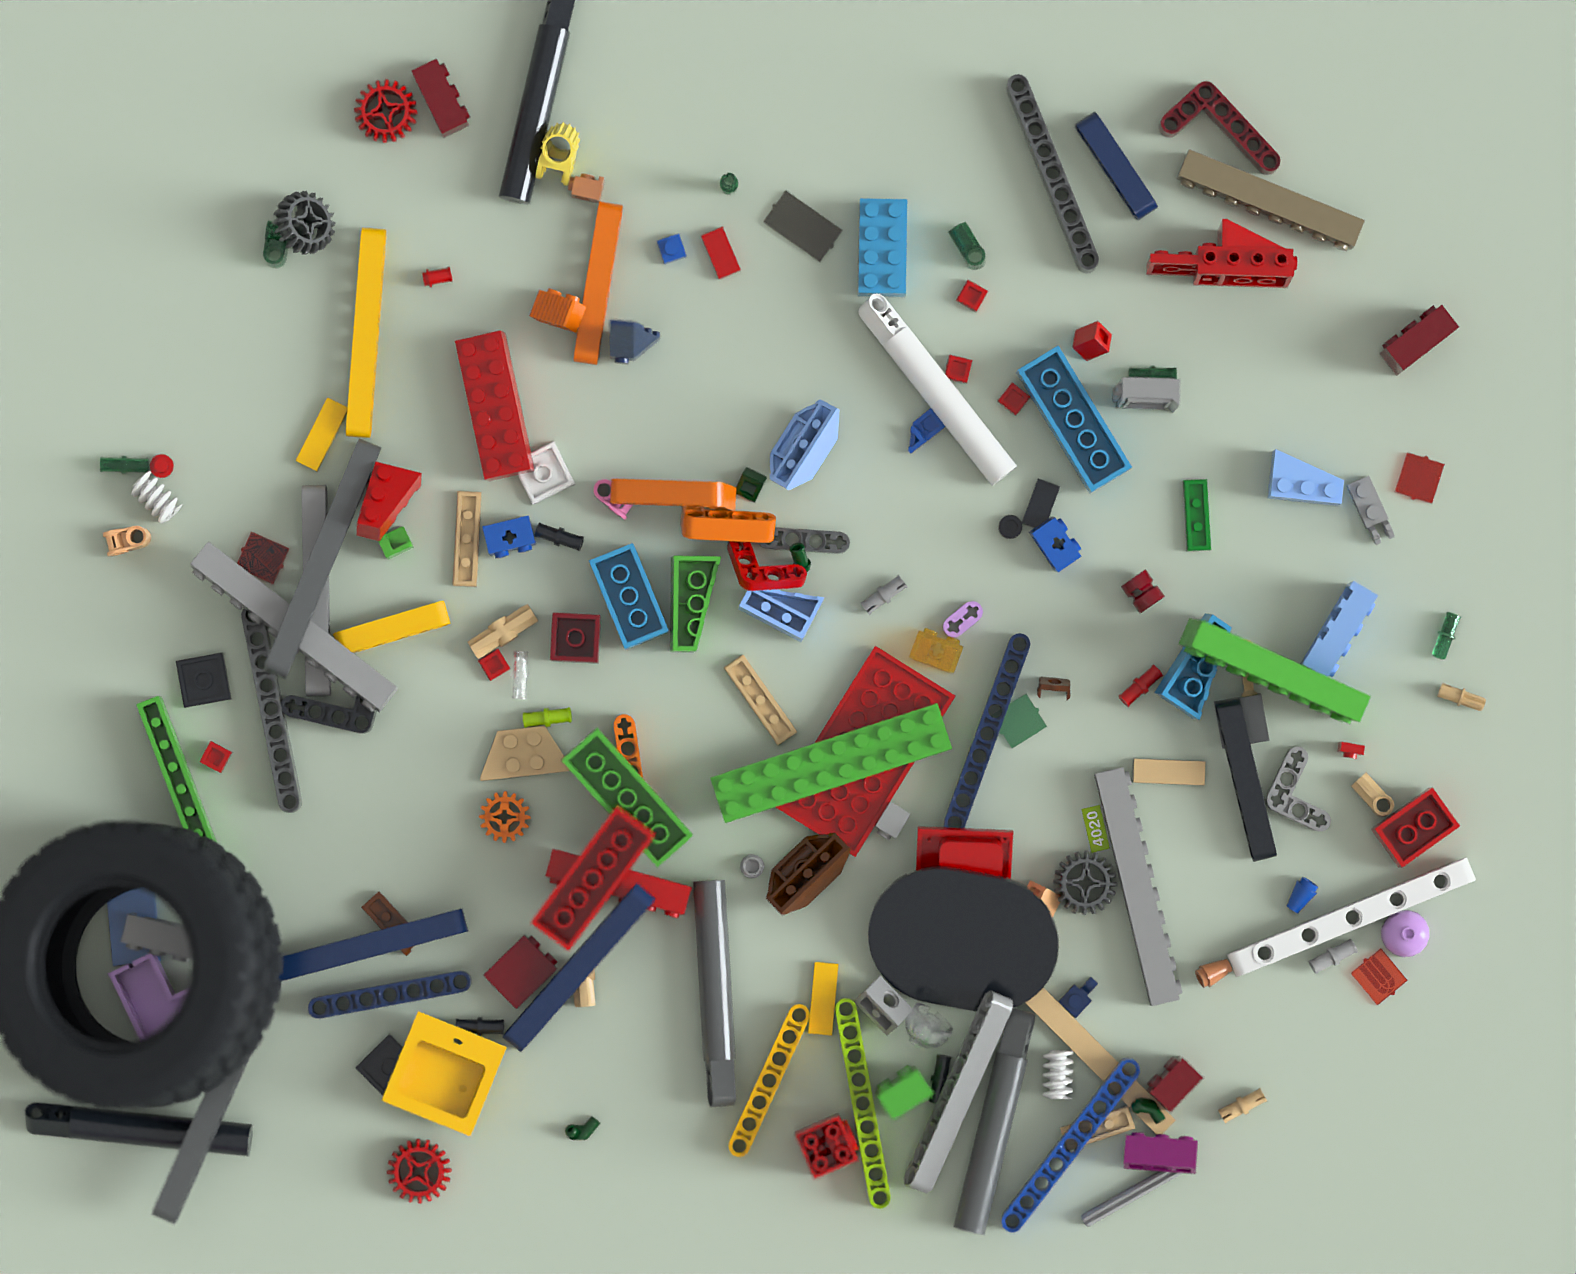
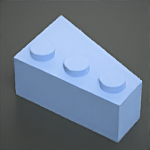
(1302, 482)
(782, 610)

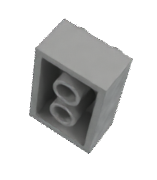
(157, 935)

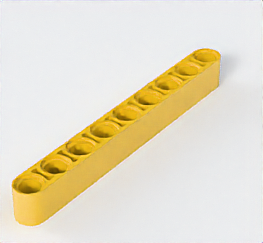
(366, 332)

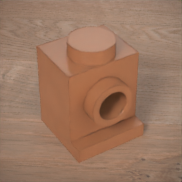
(586, 187)

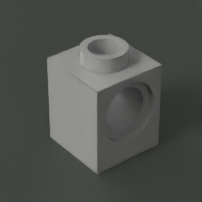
(892, 821)

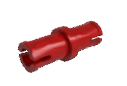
(1140, 685)

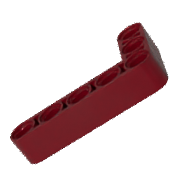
(1223, 122)

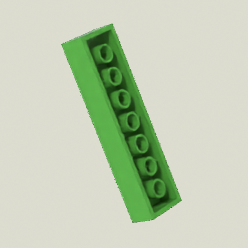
(1271, 669)

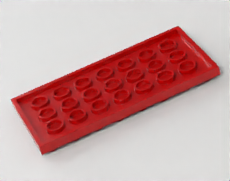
(878, 693)

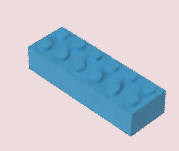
(1073, 419)

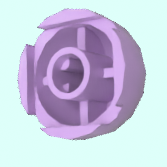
(1405, 933)

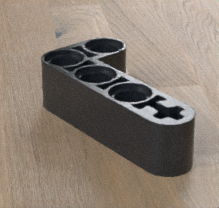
(328, 711)

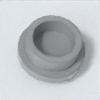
(752, 866)

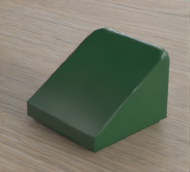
(750, 484)

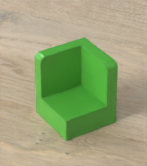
(395, 542)

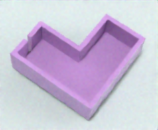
(146, 994)

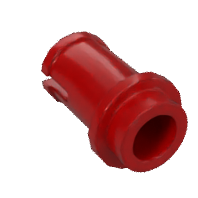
(436, 276)

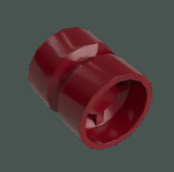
(1142, 591)

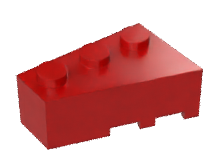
(385, 498)

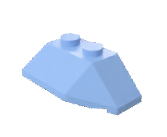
(804, 445)

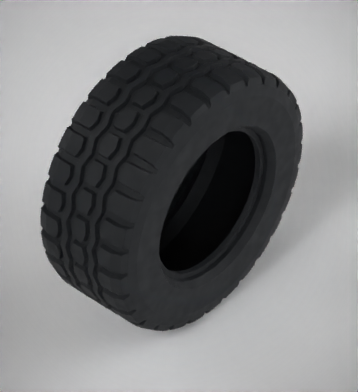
(229, 983)

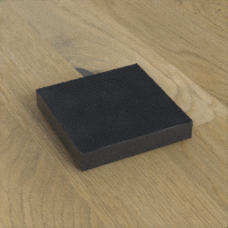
(203, 680)
(380, 1063)

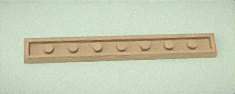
(1092, 1053)

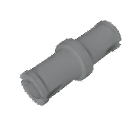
(883, 594)
(1333, 956)

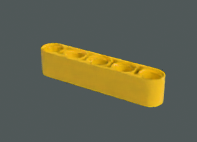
(394, 627)

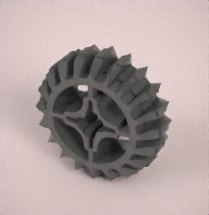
(295, 230)
(1086, 861)

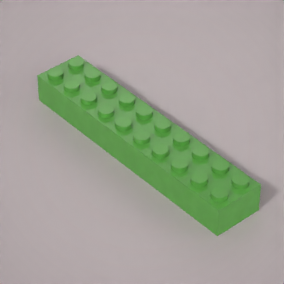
(831, 763)

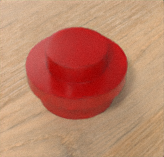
(161, 466)

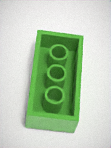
(903, 1092)

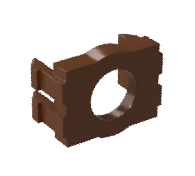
(1054, 684)

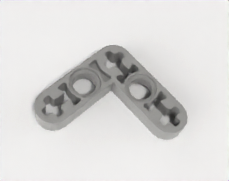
(1289, 800)

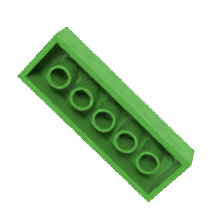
(616, 783)

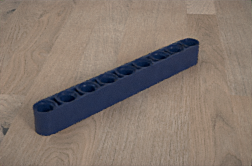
(993, 723)
(373, 944)
(578, 967)

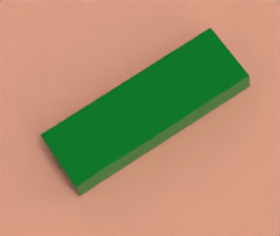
(1196, 515)

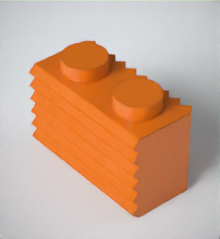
(558, 310)

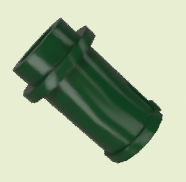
(799, 556)

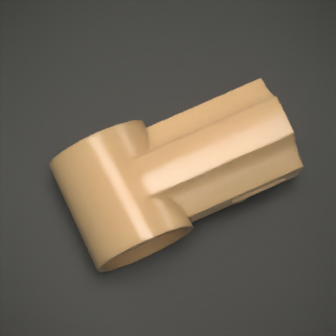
(1371, 793)
(585, 994)

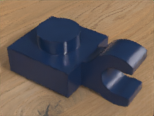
(1076, 999)

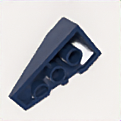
(630, 340)

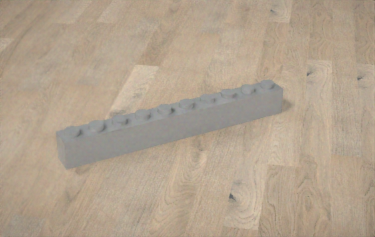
(271, 609)
(1137, 887)

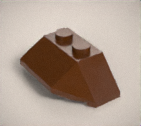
(806, 872)

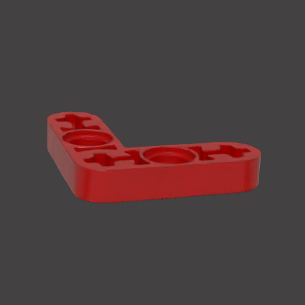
(788, 575)

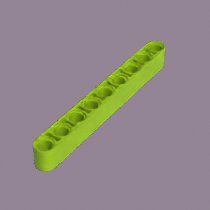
(868, 1113)

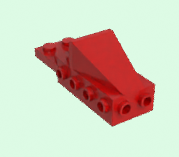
(1237, 260)

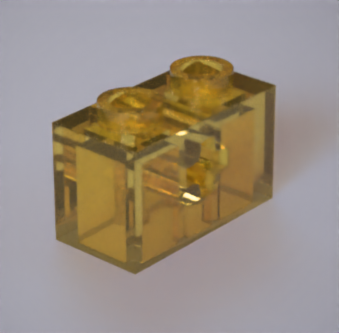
(922, 653)

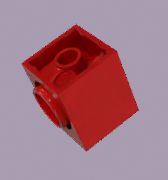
(827, 1145)

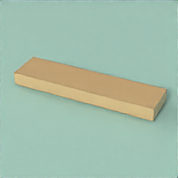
(467, 538)
(760, 700)

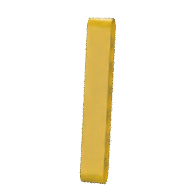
(768, 1092)

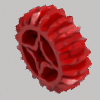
(375, 113)
(426, 1180)

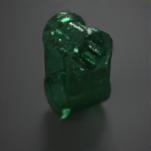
(273, 244)

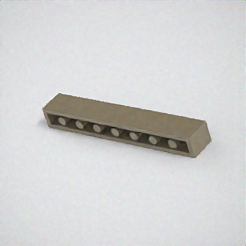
(1270, 200)

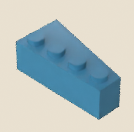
(1190, 678)

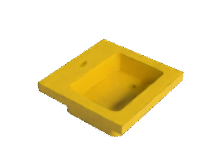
(442, 1077)

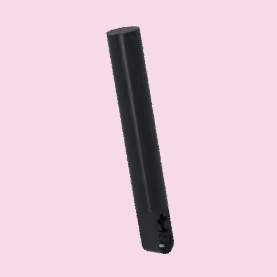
(537, 102)
(130, 1128)

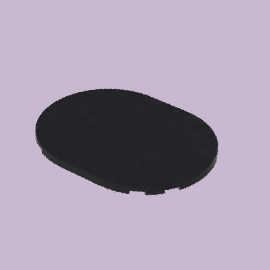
(961, 934)

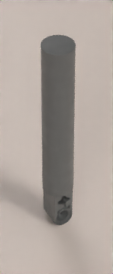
(715, 991)
(995, 1124)

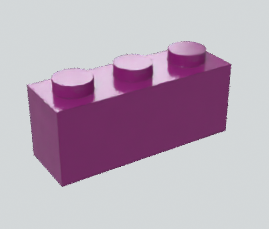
(1160, 1153)

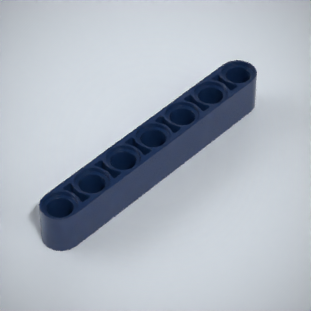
(379, 1000)

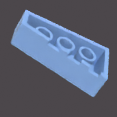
(1339, 629)

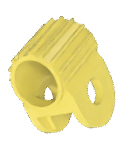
(549, 150)

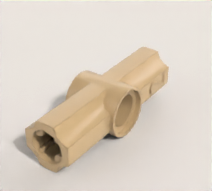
(502, 631)

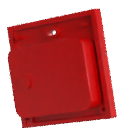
(966, 849)

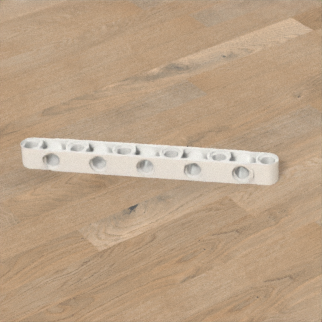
(1367, 911)

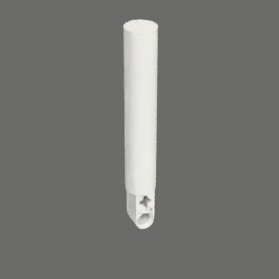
(936, 388)

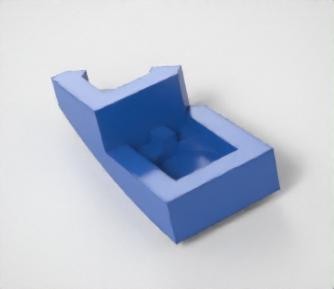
(924, 429)

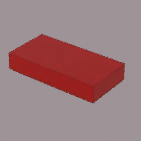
(720, 253)

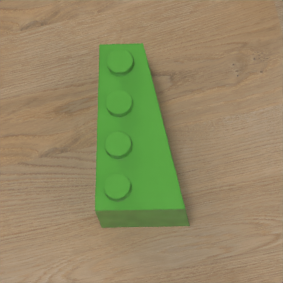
(689, 599)

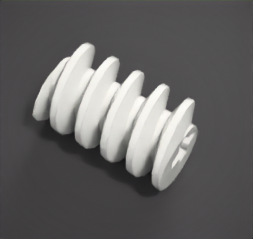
(155, 498)
(1057, 1074)

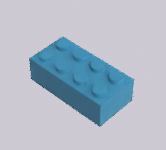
(882, 247)
(629, 596)

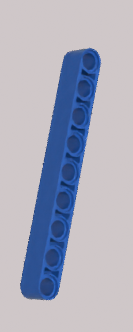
(1066, 1156)

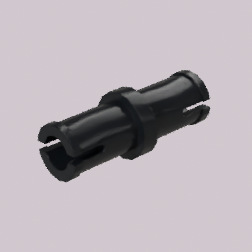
(559, 536)
(480, 1026)
(940, 1076)

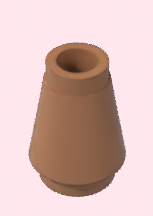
(1213, 972)

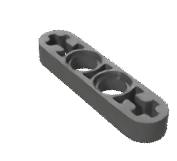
(804, 536)

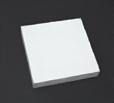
(548, 476)

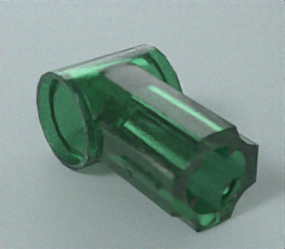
(967, 244)

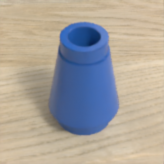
(1301, 894)

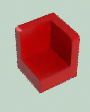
(1092, 341)

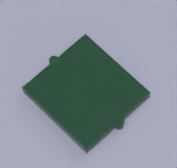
(1020, 721)

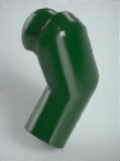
(1148, 1106)
(582, 1132)

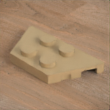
(523, 754)

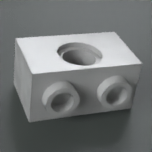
(883, 1005)

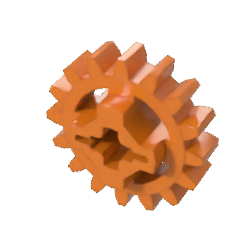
(504, 828)

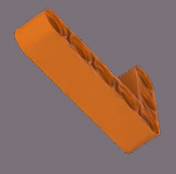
(673, 493)

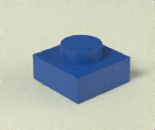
(671, 248)

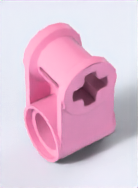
(606, 500)

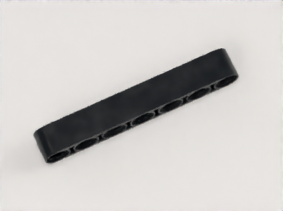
(1245, 780)

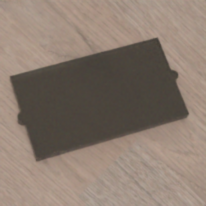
(802, 226)

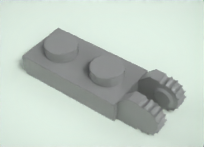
(1370, 508)

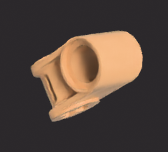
(121, 540)

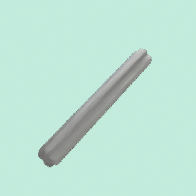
(1127, 1197)

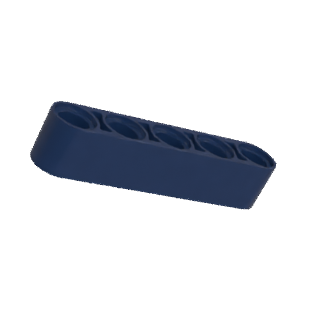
(1116, 166)

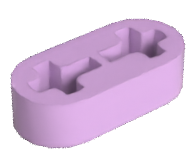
(959, 615)

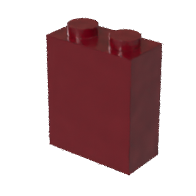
(521, 970)

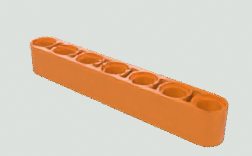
(598, 282)

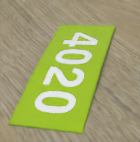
(1095, 828)

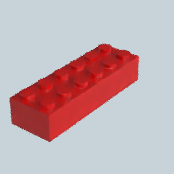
(494, 405)
(593, 878)
(668, 895)

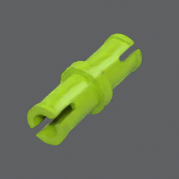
(547, 717)

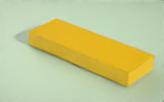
(322, 434)
(823, 998)

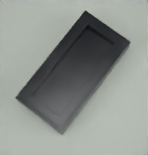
(1040, 503)

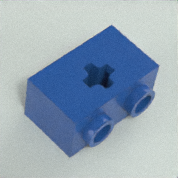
(496, 532)
(1057, 557)

